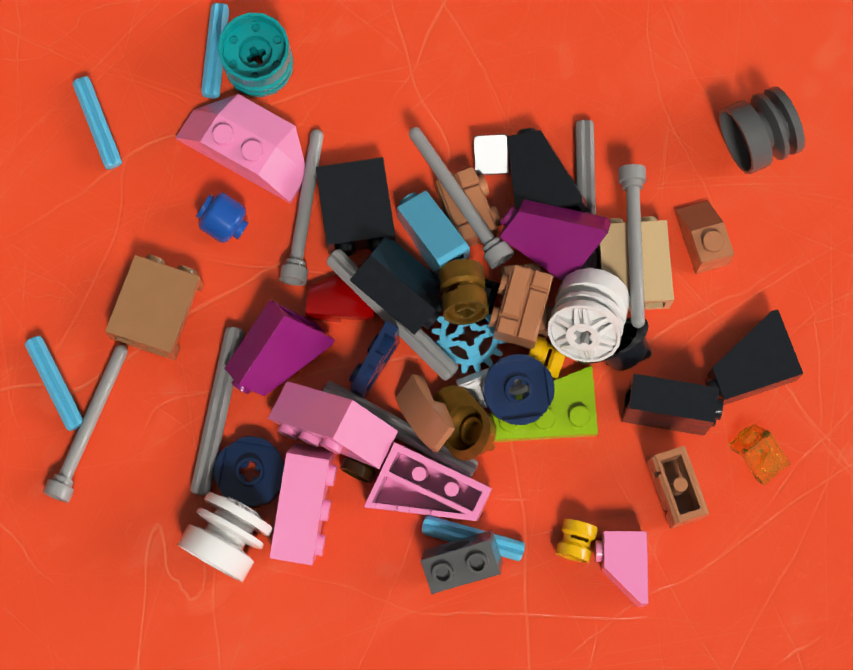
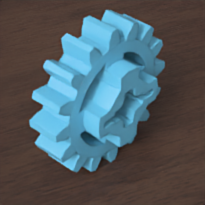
(473, 351)

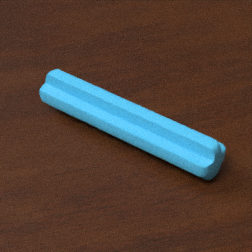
(212, 65)
(97, 123)
(54, 383)
(453, 531)

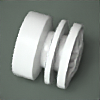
(589, 315)
(225, 536)

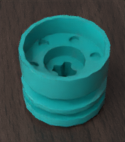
(251, 37)

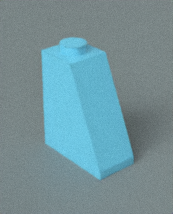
(431, 231)

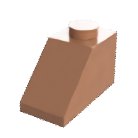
(704, 237)

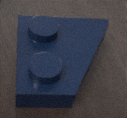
(378, 355)

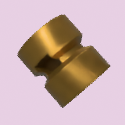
(463, 291)

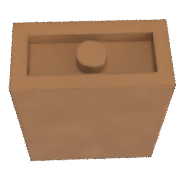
(154, 306)

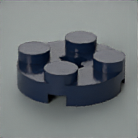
(533, 403)
(238, 455)

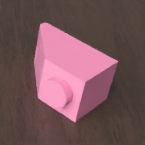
(625, 562)

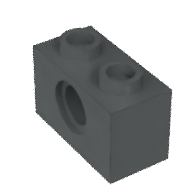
(461, 562)

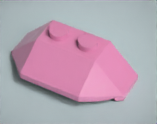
(248, 143)

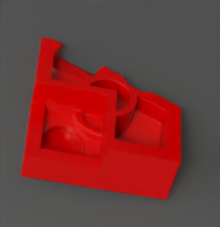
(335, 300)

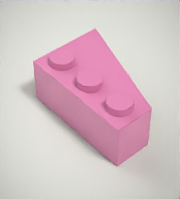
(332, 423)
(426, 487)
(303, 504)

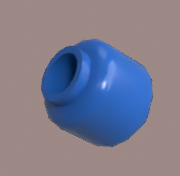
(222, 217)

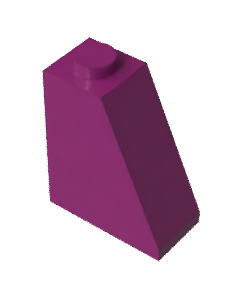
(553, 235)
(276, 349)

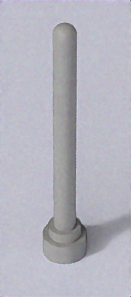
(632, 180)
(495, 250)
(294, 270)
(61, 484)

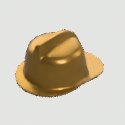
(473, 425)

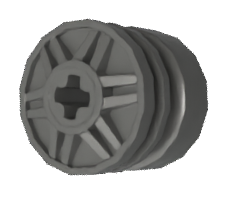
(762, 130)

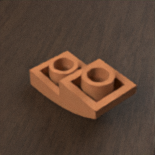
(425, 416)

